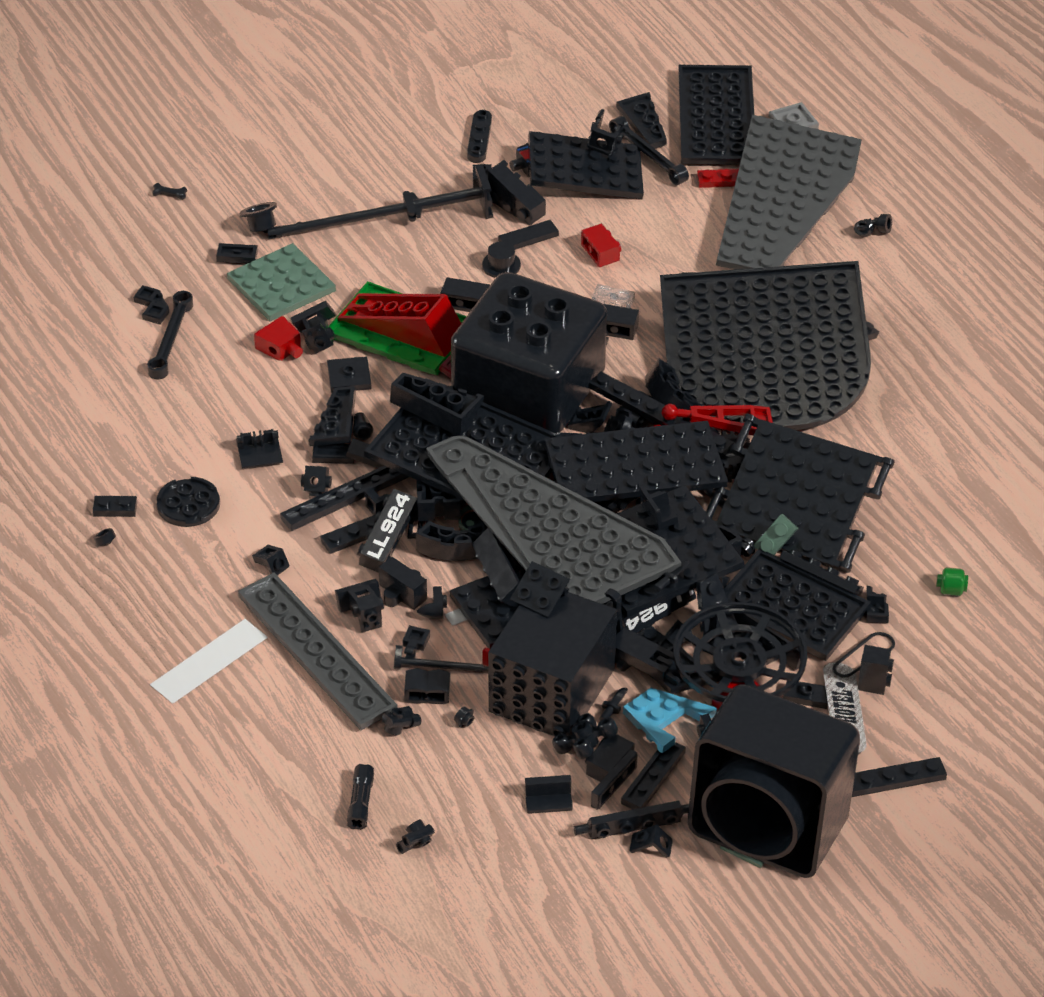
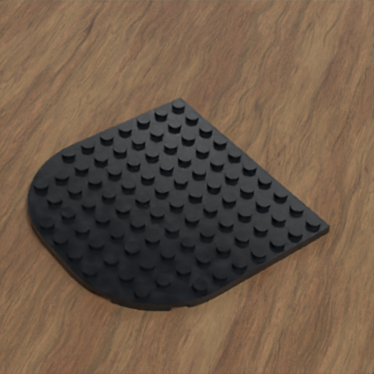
(770, 339)

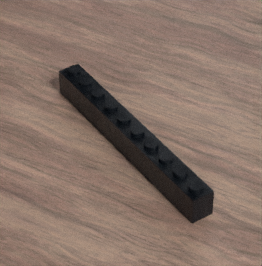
(465, 294)

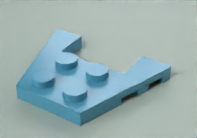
(658, 709)

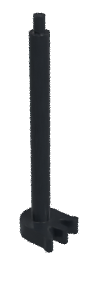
(399, 660)

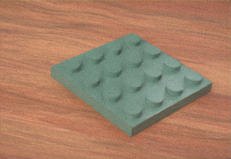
(281, 282)

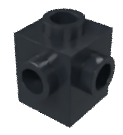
(309, 477)

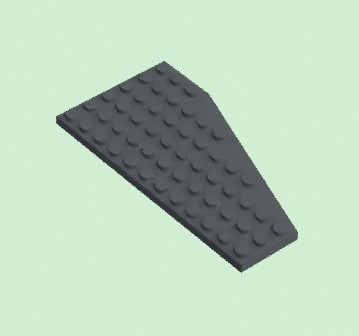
(782, 190)

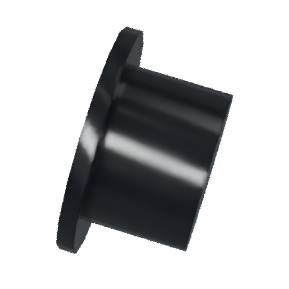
(260, 216)
(501, 259)

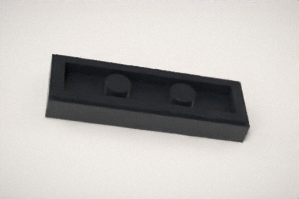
(530, 234)
(614, 779)

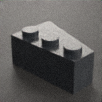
(514, 195)

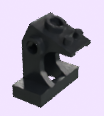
(316, 330)
(366, 607)

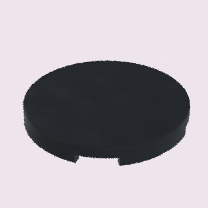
(188, 502)

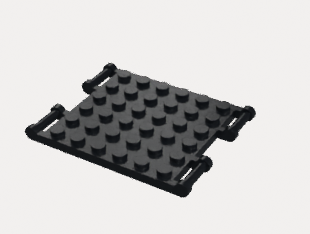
(806, 480)

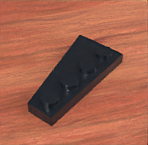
(641, 115)
(336, 419)

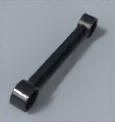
(677, 173)
(170, 335)

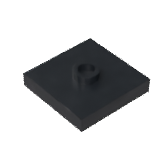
(349, 372)

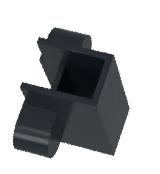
(402, 584)

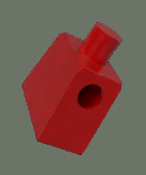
(279, 340)

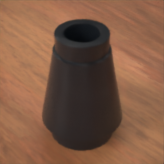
(362, 427)

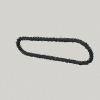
(855, 648)

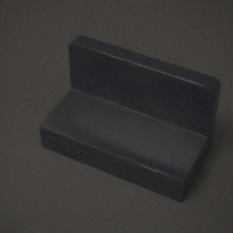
(548, 794)

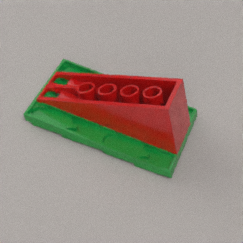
(399, 326)

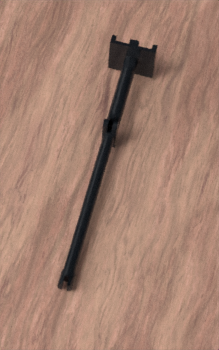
(411, 205)

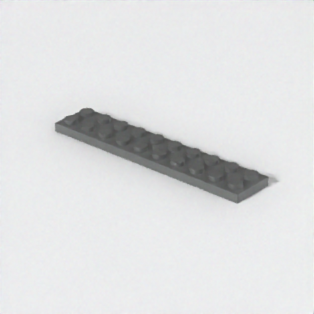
(317, 651)

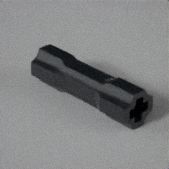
(359, 804)

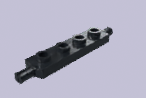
(633, 820)

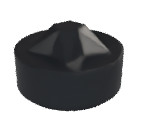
(104, 537)

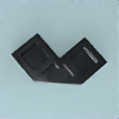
(157, 307)

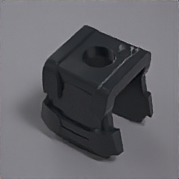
(611, 139)

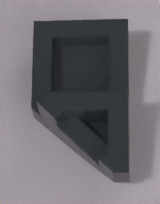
(878, 610)

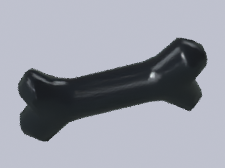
(159, 189)

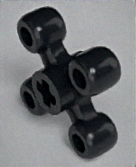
(585, 735)

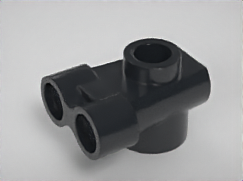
(400, 718)
(417, 835)

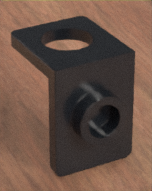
(651, 837)

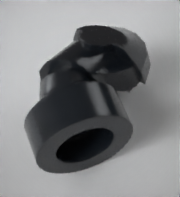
(866, 226)

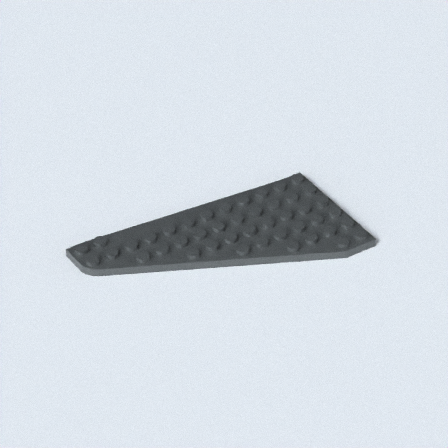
(551, 523)

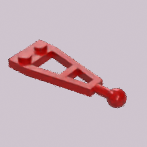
(704, 413)

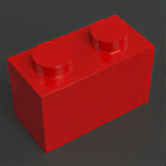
(600, 245)

